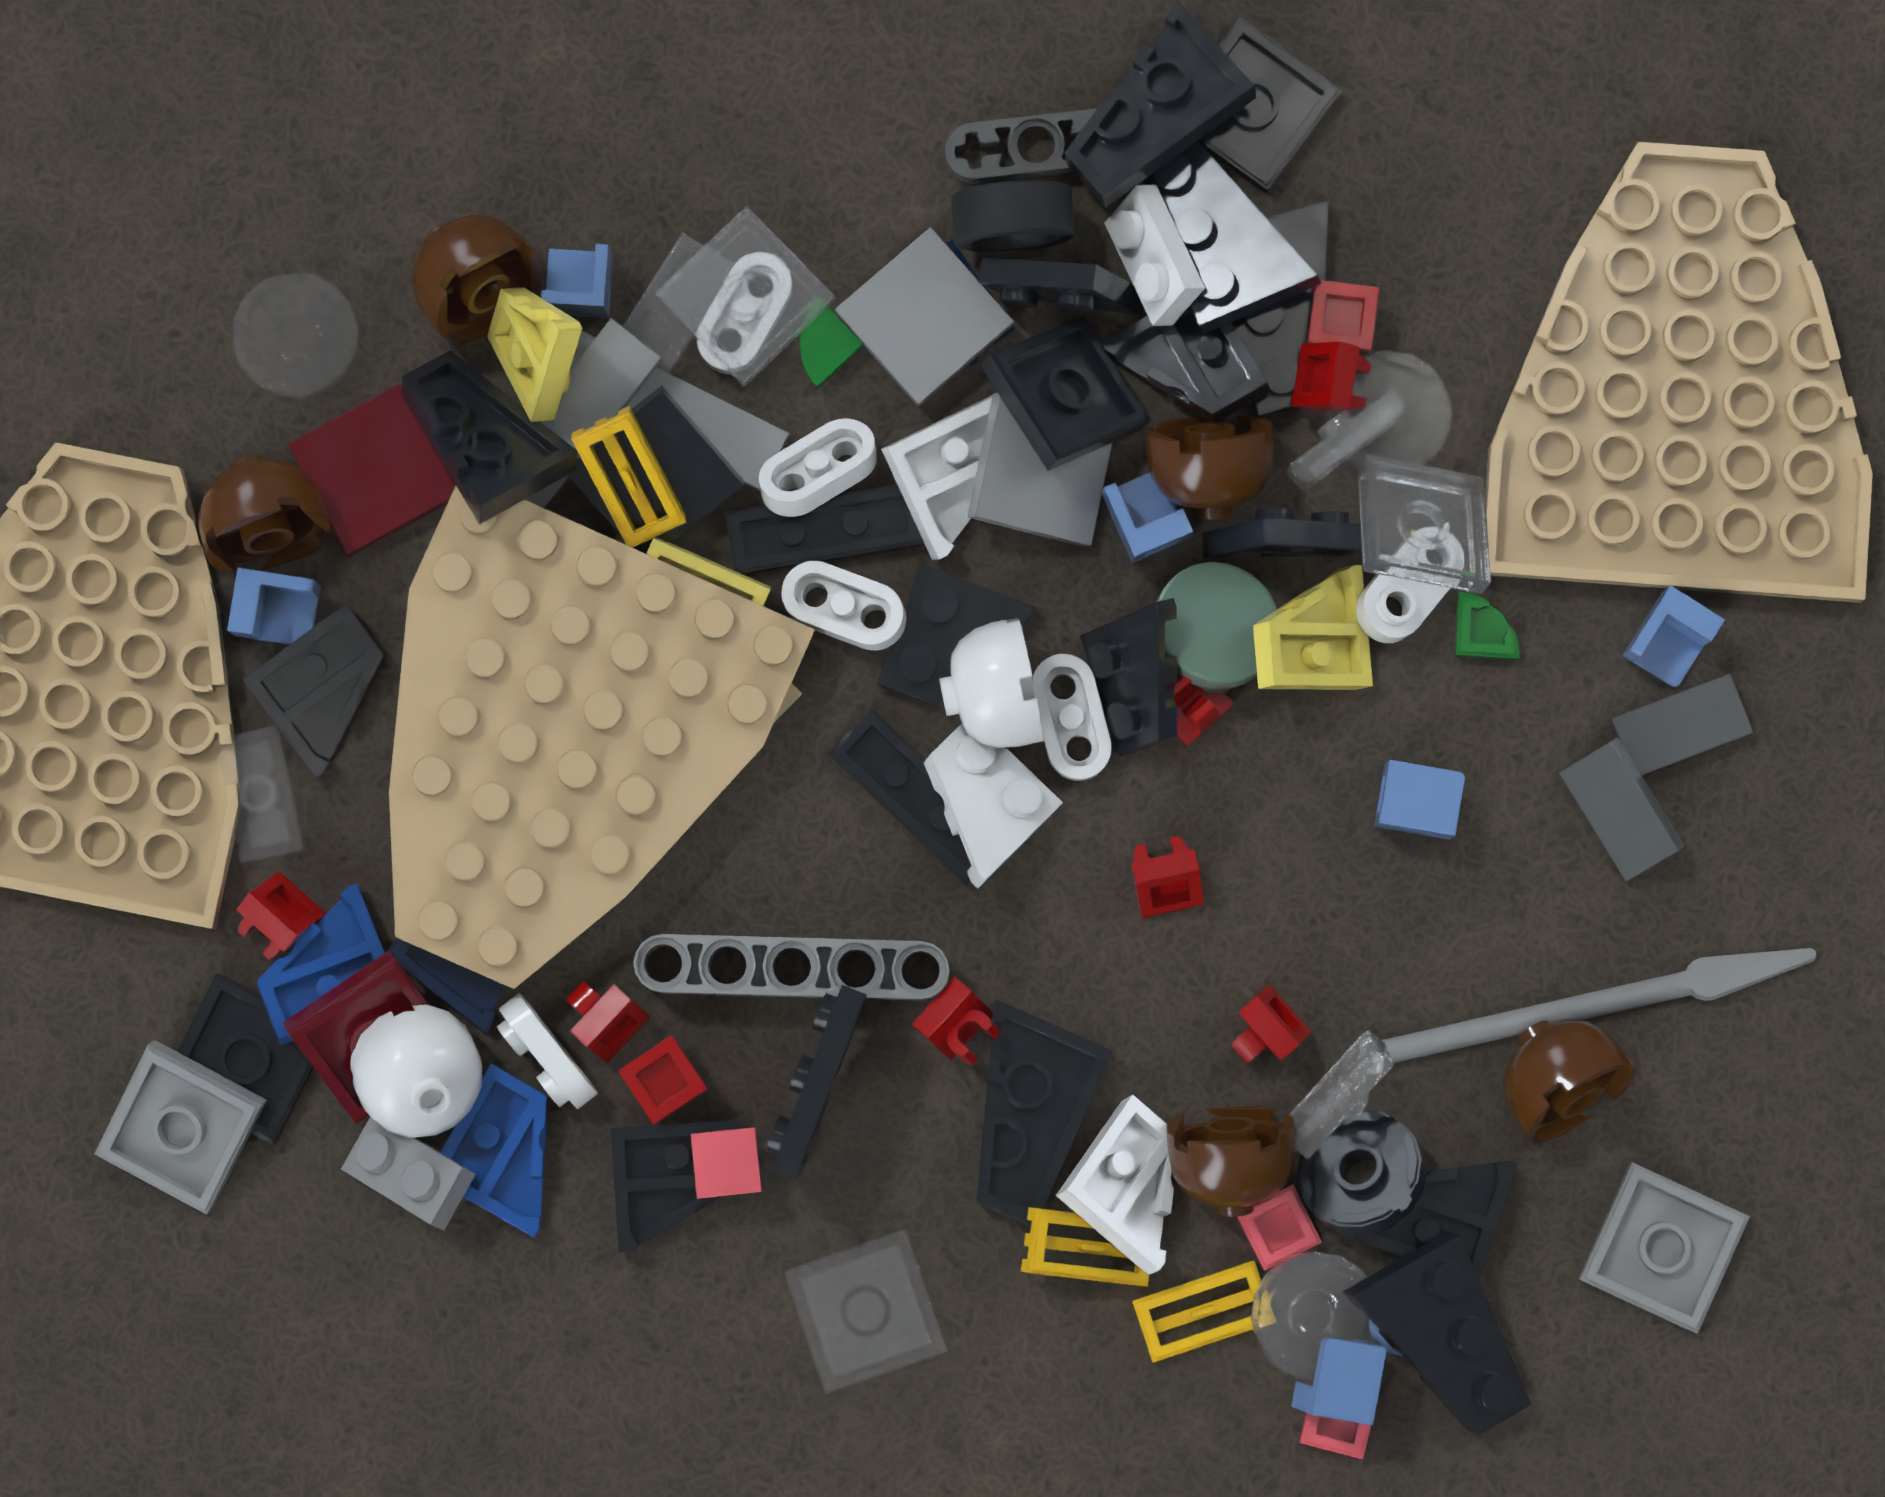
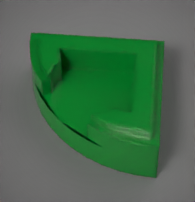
(826, 347)
(1483, 630)

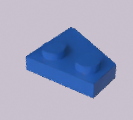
(320, 960)
(505, 1148)

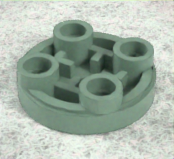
(1215, 624)

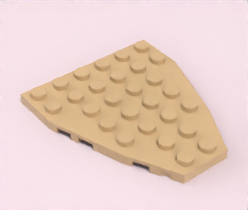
(1684, 400)
(112, 692)
(560, 729)

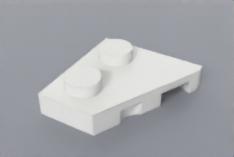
(939, 472)
(987, 800)
(1126, 1184)

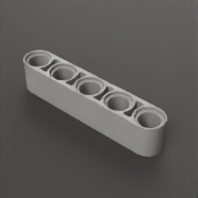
(761, 956)

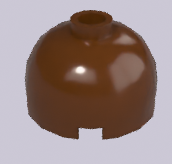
(465, 269)
(1210, 462)
(260, 511)
(1562, 1074)
(1232, 1158)

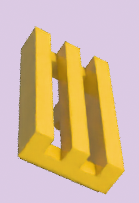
(605, 431)
(1038, 1241)
(1151, 1328)

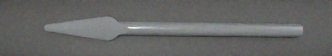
(1703, 979)

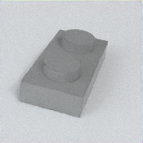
(409, 1173)

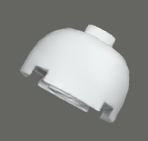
(994, 686)
(417, 1071)

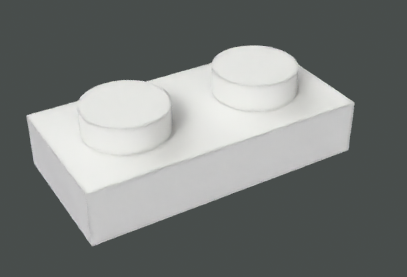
(1154, 255)

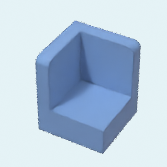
(580, 281)
(1145, 517)
(272, 606)
(1672, 636)
(1419, 799)
(1344, 1381)

